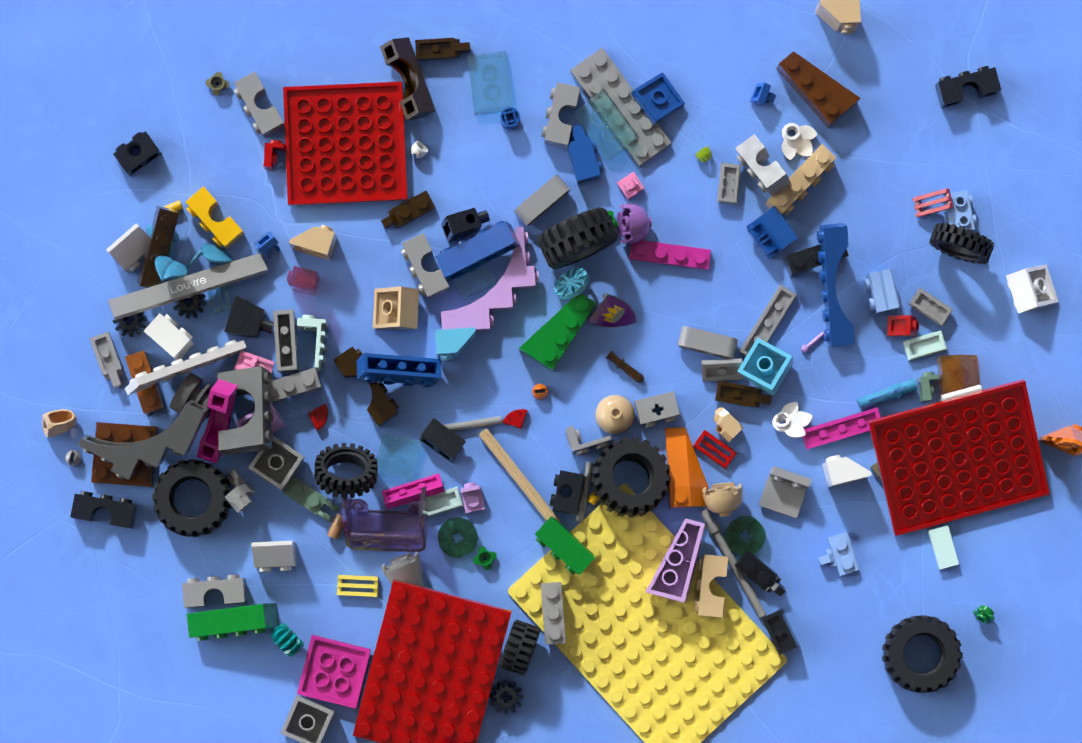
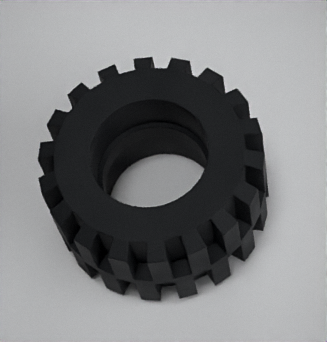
(519, 647)

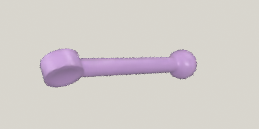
(805, 348)

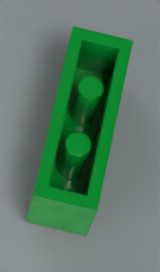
(564, 546)

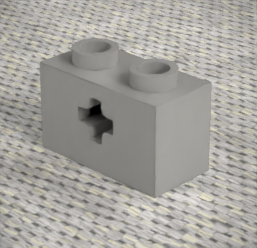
(665, 401)

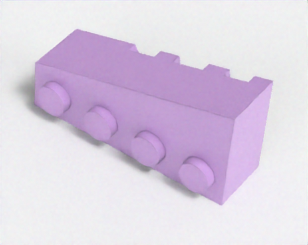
(678, 566)

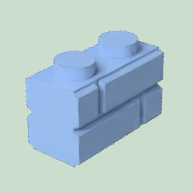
(882, 291)

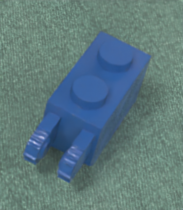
(583, 156)

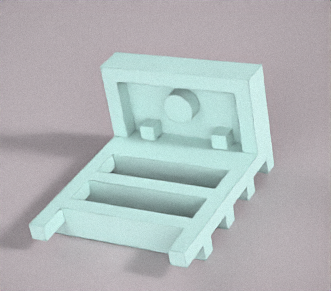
(310, 323)

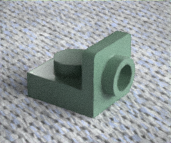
(925, 388)

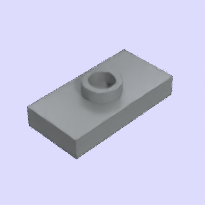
(728, 183)
(930, 307)

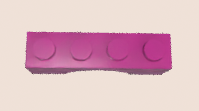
(221, 406)

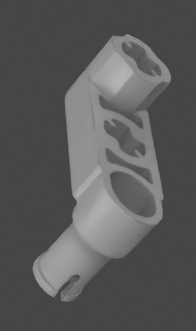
(240, 494)

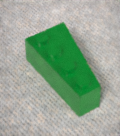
(557, 334)
(232, 620)

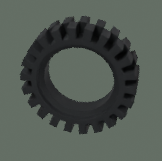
(961, 243)
(346, 455)

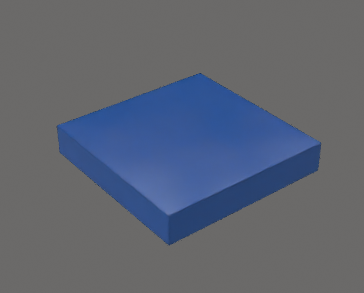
(658, 98)

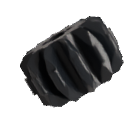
(183, 307)
(126, 328)
(501, 701)

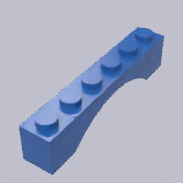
(833, 244)

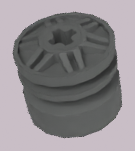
(191, 390)

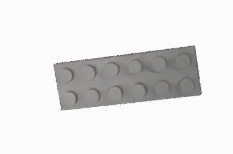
(601, 73)

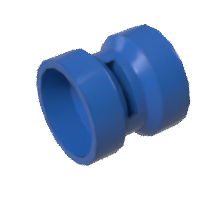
(512, 121)

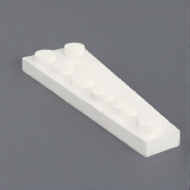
(164, 373)

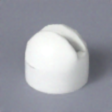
(419, 149)

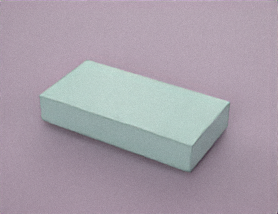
(924, 345)
(444, 501)
(943, 547)

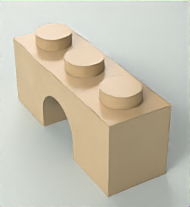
(707, 603)

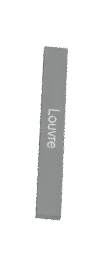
(187, 286)

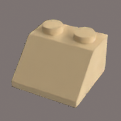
(840, 14)
(316, 242)
(395, 308)

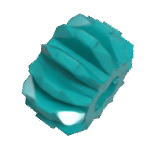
(287, 640)

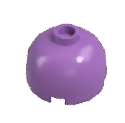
(633, 223)

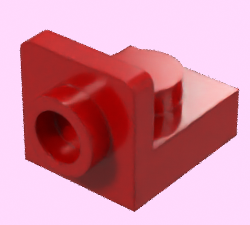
(270, 157)
(902, 325)

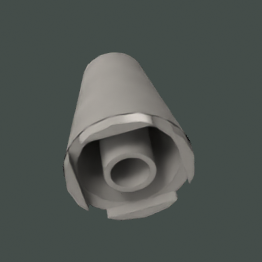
(405, 569)

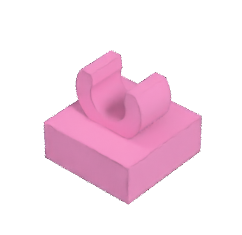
(630, 185)

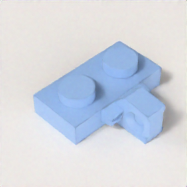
(840, 554)

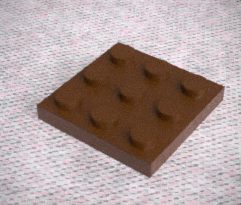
(122, 434)

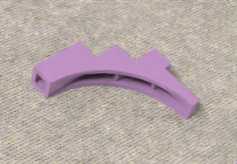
(500, 296)

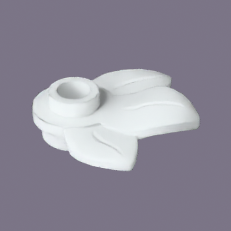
(800, 142)
(794, 419)

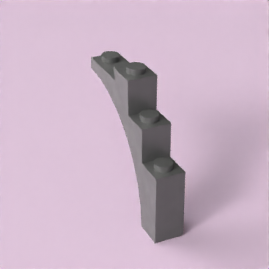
(152, 451)

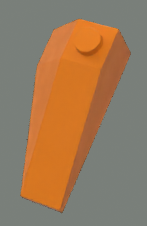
(1065, 439)
(685, 471)

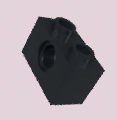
(132, 164)
(574, 482)

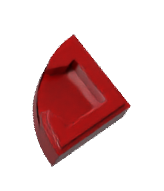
(319, 416)
(515, 418)

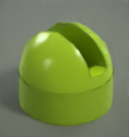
(704, 154)

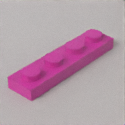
(670, 254)
(839, 428)

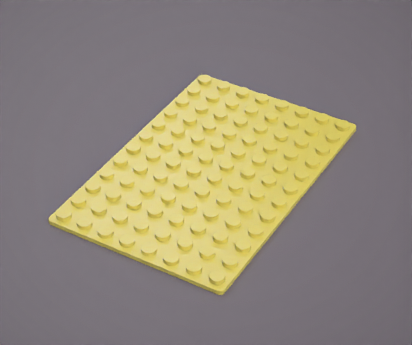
(644, 653)

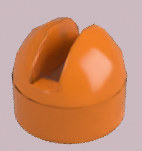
(540, 396)

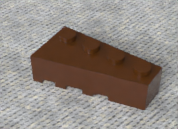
(820, 92)

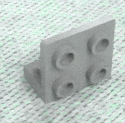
(574, 438)
(784, 492)

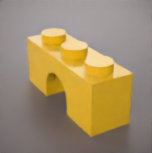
(224, 232)

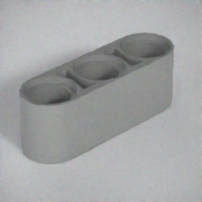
(542, 200)
(707, 342)

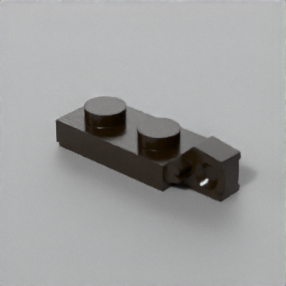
(440, 49)
(409, 210)
(740, 395)

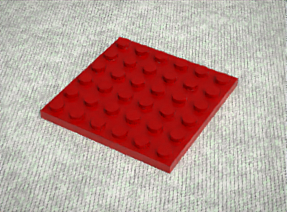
(345, 143)

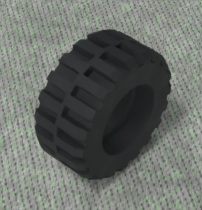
(577, 238)
(645, 456)
(164, 498)
(949, 656)

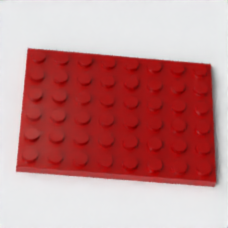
(959, 457)
(431, 668)

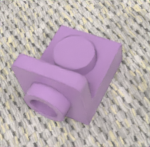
(472, 498)

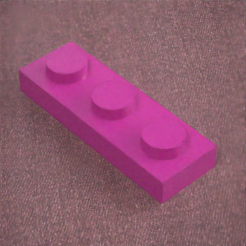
(412, 491)

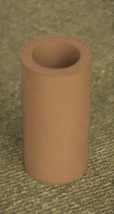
(336, 527)

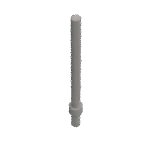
(713, 528)

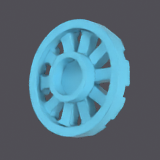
(570, 283)

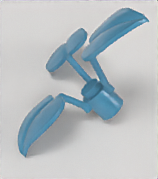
(171, 269)

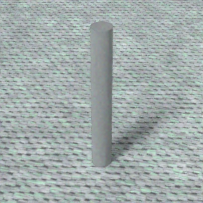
(474, 423)
(584, 492)

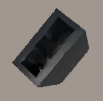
(456, 224)
(247, 320)

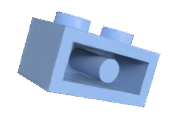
(961, 212)

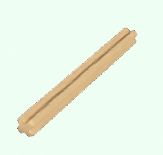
(517, 475)

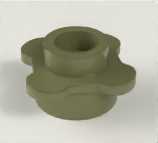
(218, 77)

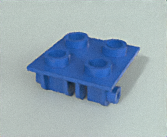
(771, 232)

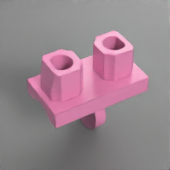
(249, 360)

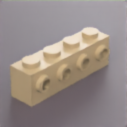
(802, 179)

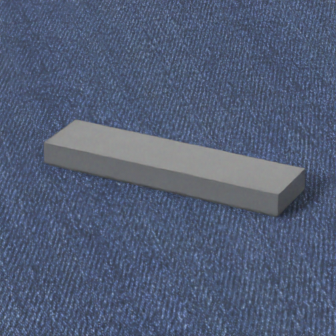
(769, 318)

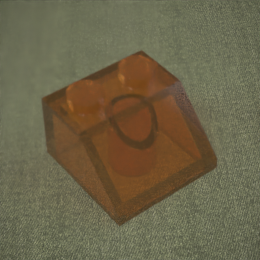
(957, 372)

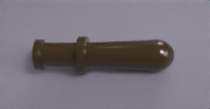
(630, 371)

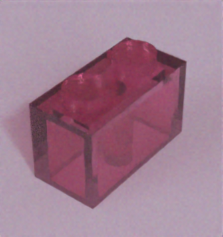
(303, 280)

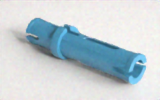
(909, 386)

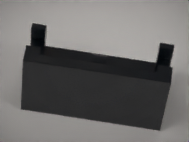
(442, 440)
(780, 631)

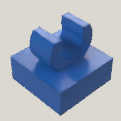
(761, 94)
(267, 242)

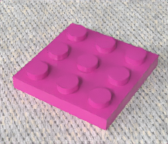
(334, 671)

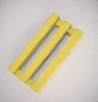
(349, 585)

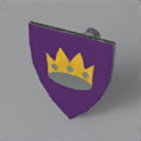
(612, 313)

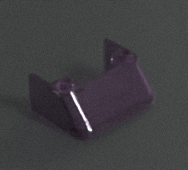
(385, 529)

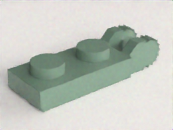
(309, 498)

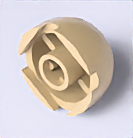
(615, 414)
(723, 498)

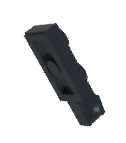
(759, 573)

